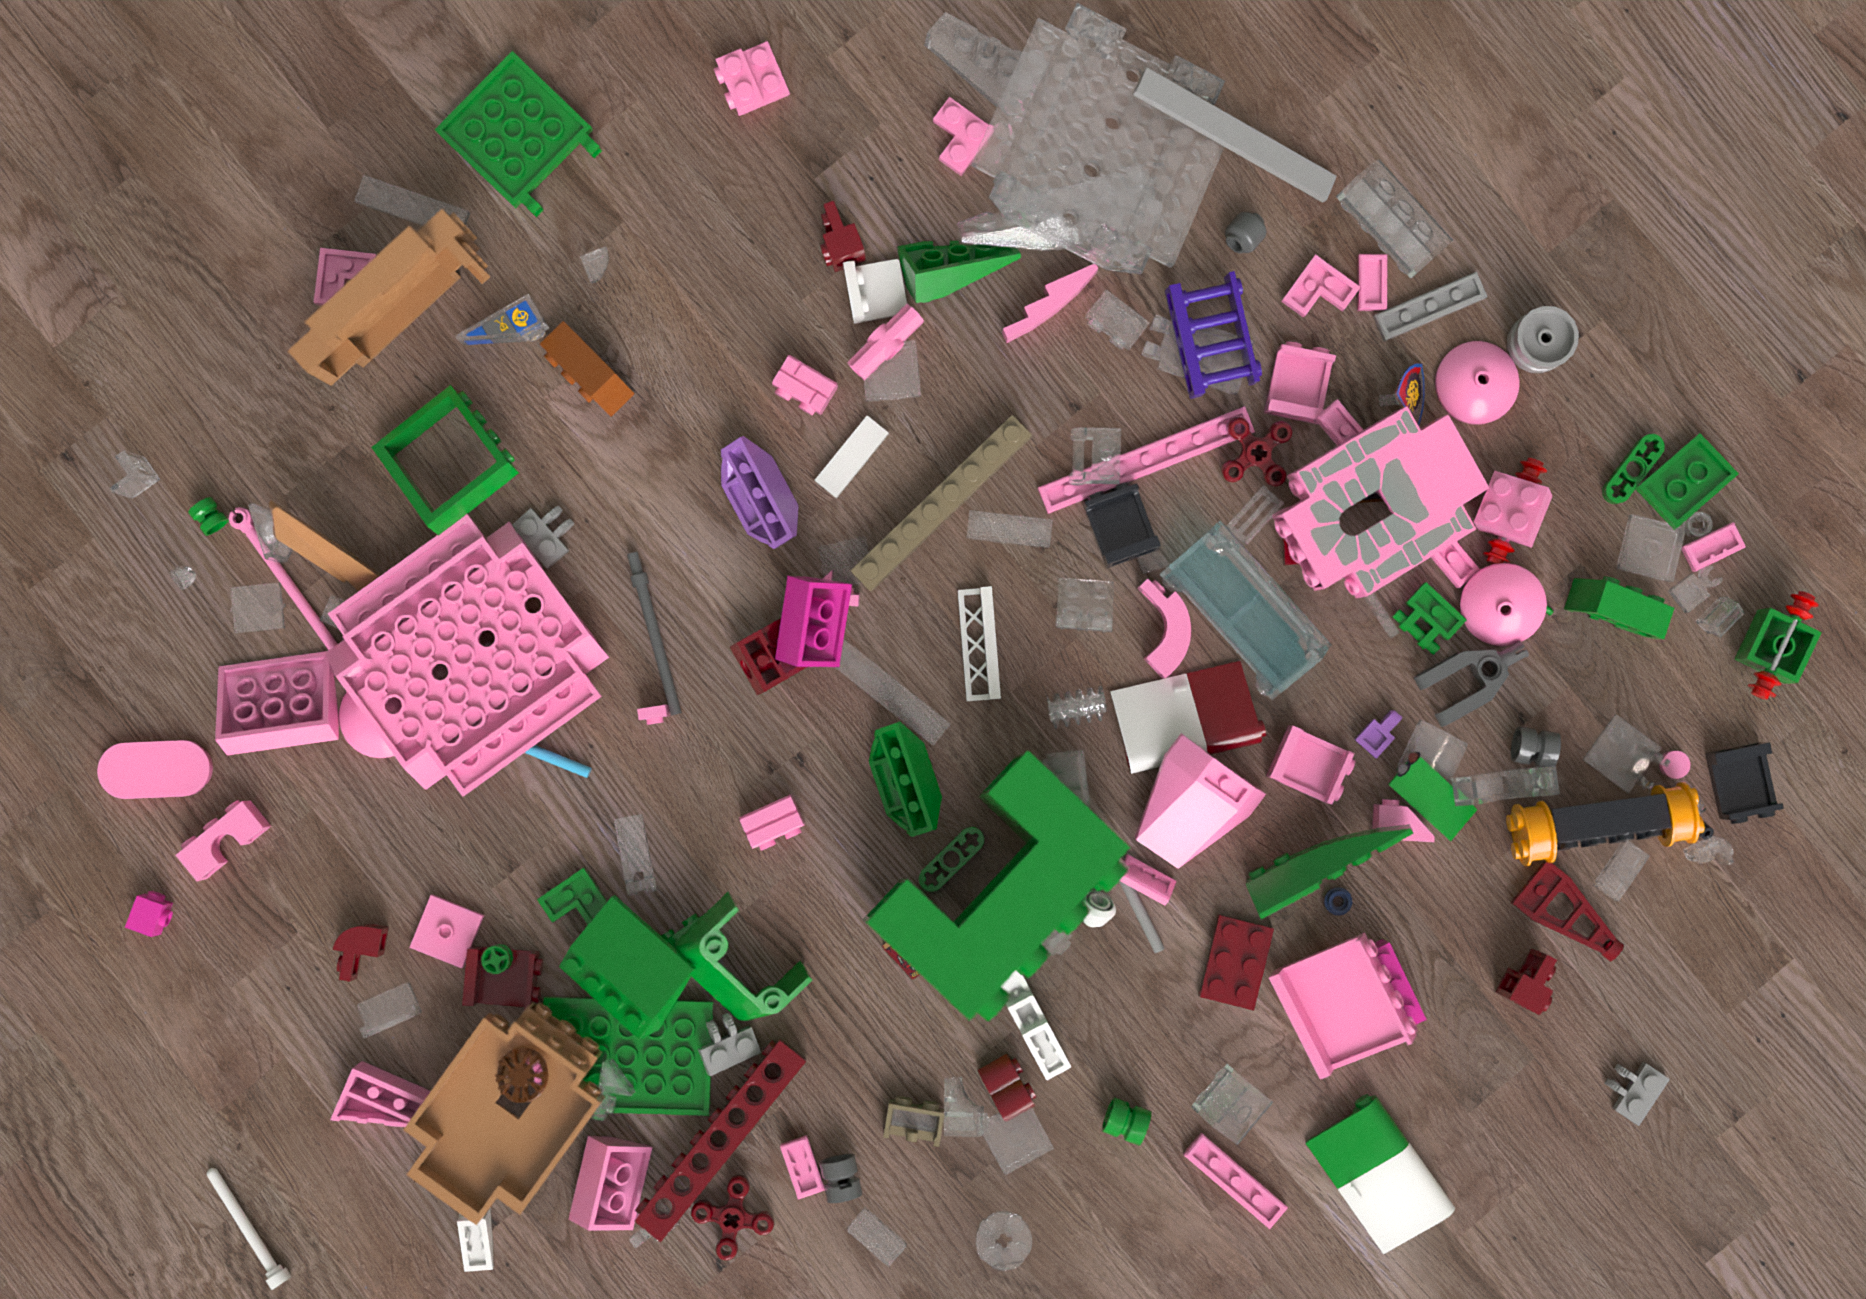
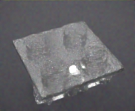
(1085, 605)

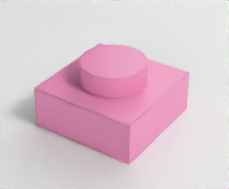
(653, 714)

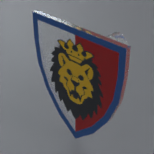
(1408, 392)

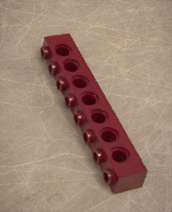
(660, 1223)

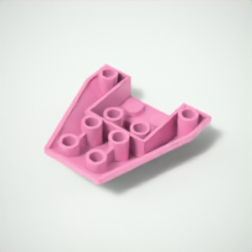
(1193, 803)

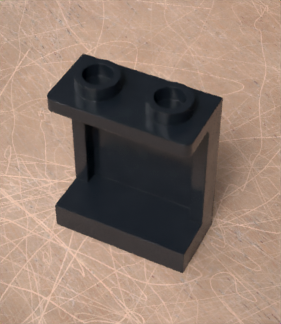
(1120, 524)
(1743, 782)

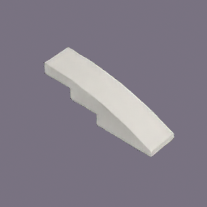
(1035, 1027)
(476, 1243)

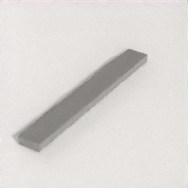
(1234, 135)

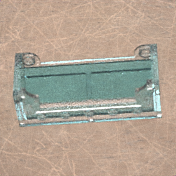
(1247, 609)

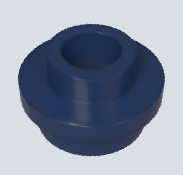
(1346, 901)

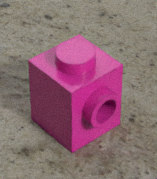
(150, 914)

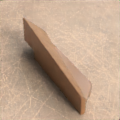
(320, 549)

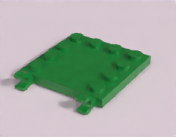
(515, 131)

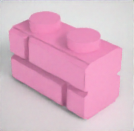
(804, 385)
(772, 822)

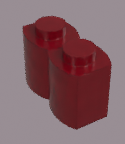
(1007, 1088)

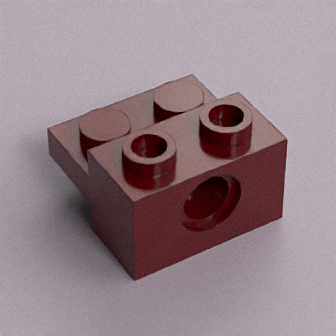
(840, 241)
(757, 659)
(1527, 986)

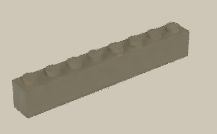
(941, 503)

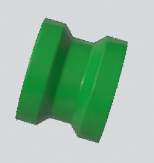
(491, 960)

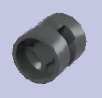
(1531, 746)
(840, 1168)

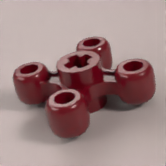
(1262, 461)
(731, 1228)

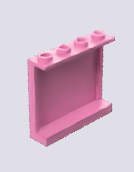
(1343, 1004)

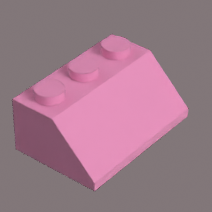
(609, 1183)

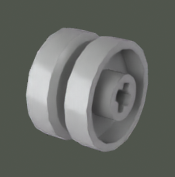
(1542, 339)

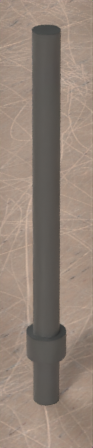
(640, 581)

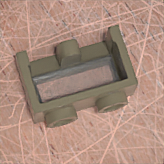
(914, 1120)

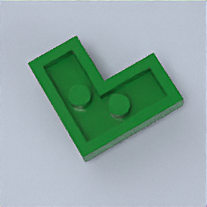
(576, 891)

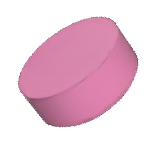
(1678, 766)

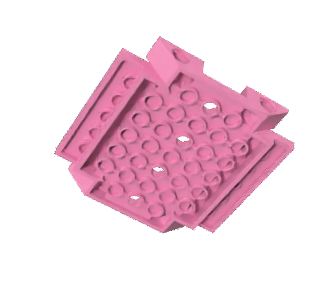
(494, 696)

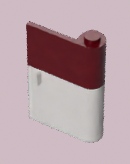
(1203, 705)

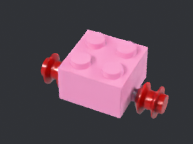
(1513, 509)

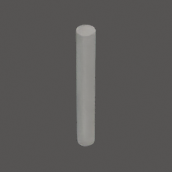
(1143, 917)

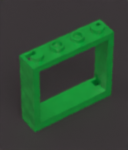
(470, 495)

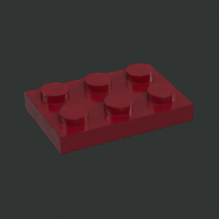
(1236, 962)

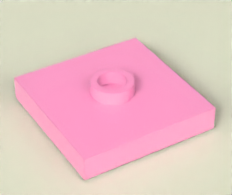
(446, 931)

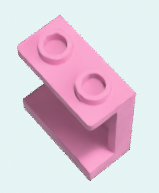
(1299, 382)
(1311, 765)

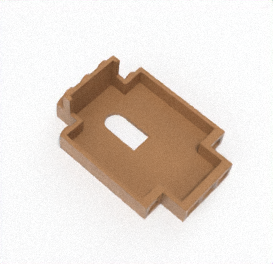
(387, 296)
(481, 1148)

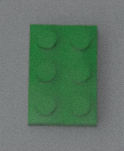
(1687, 481)

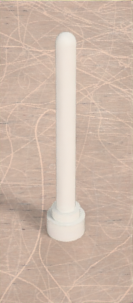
(276, 1274)

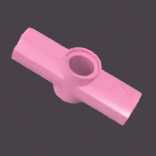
(885, 342)

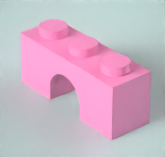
(203, 854)

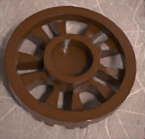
(522, 1075)

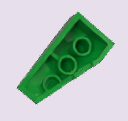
(941, 270)

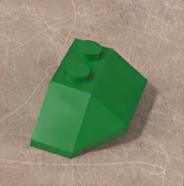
(905, 779)

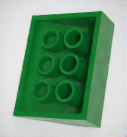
(628, 968)

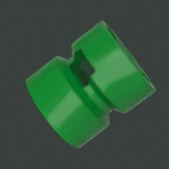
(1126, 1121)

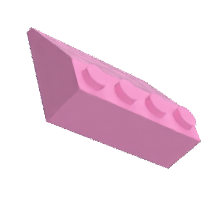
(276, 704)

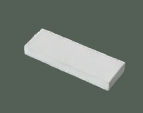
(851, 456)

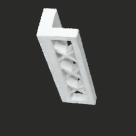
(989, 643)

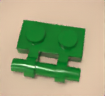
(1435, 612)

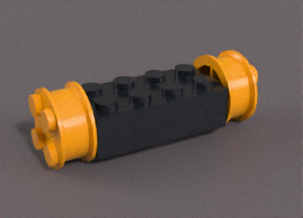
(1667, 814)

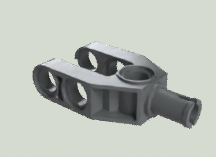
(1488, 685)

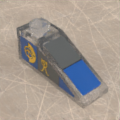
(511, 324)

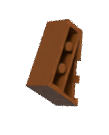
(586, 368)

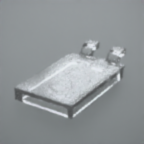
(1170, 359)

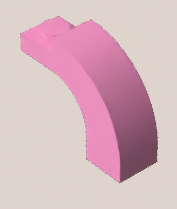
(1177, 629)

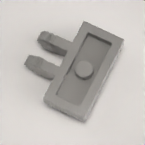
(541, 538)
(730, 1049)
(1639, 1093)

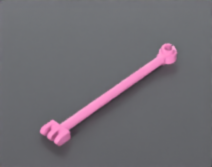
(248, 528)

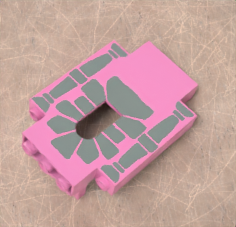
(1420, 476)

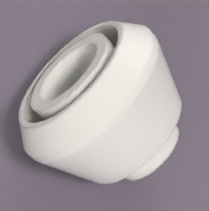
(1101, 908)

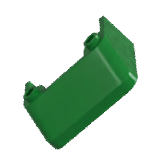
(704, 946)

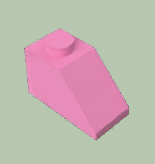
(1392, 814)

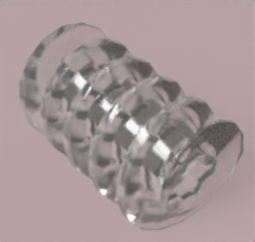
(1076, 707)

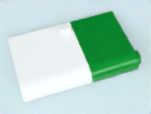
(1380, 1175)

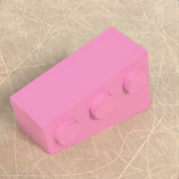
(378, 1097)

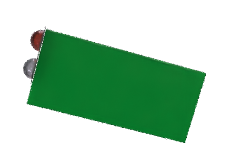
(1430, 796)

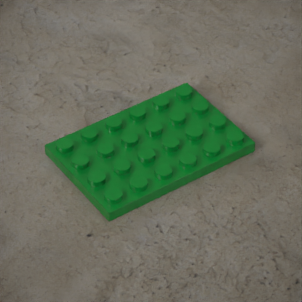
(660, 1067)

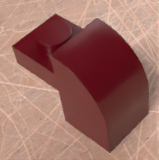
(358, 941)

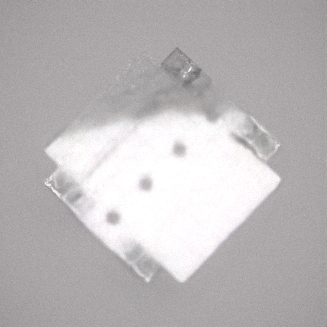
(1055, 124)

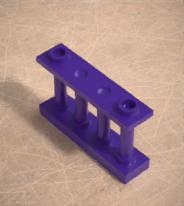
(1190, 353)

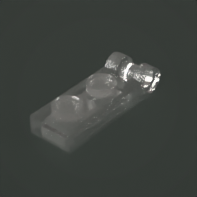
(634, 853)

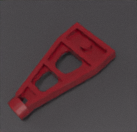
(1542, 889)

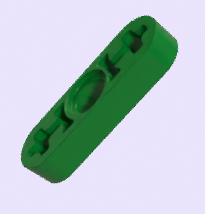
(1627, 489)
(952, 870)

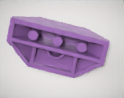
(758, 493)

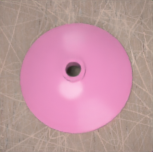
(1459, 385)
(1500, 586)
(360, 732)

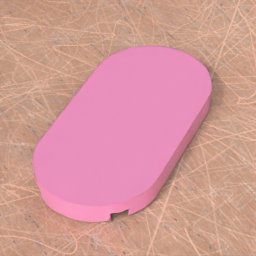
(154, 769)

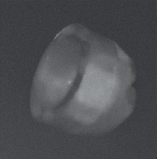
(183, 576)

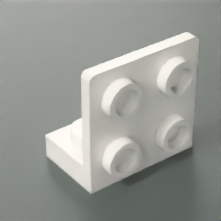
(875, 290)

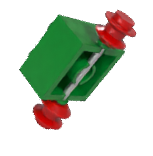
(1779, 645)

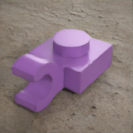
(1376, 736)

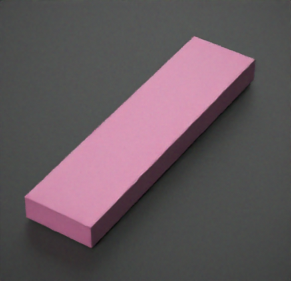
(1235, 1180)

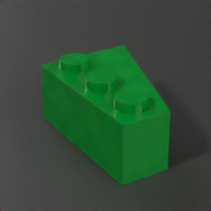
(1620, 606)

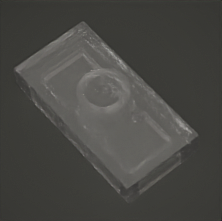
(1621, 870)
(876, 1237)

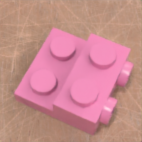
(751, 78)

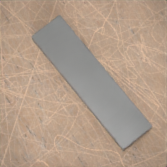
(1430, 306)

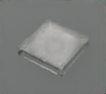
(896, 377)

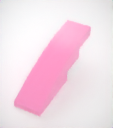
(1057, 296)

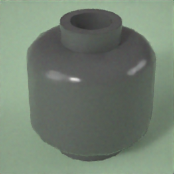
(1245, 232)

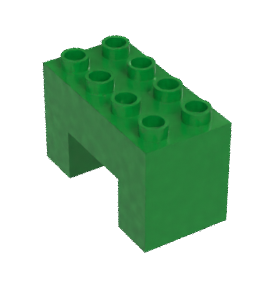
(1031, 897)

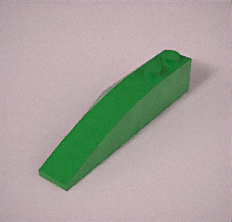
(1302, 872)

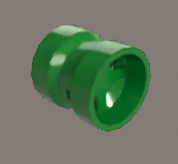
(208, 516)

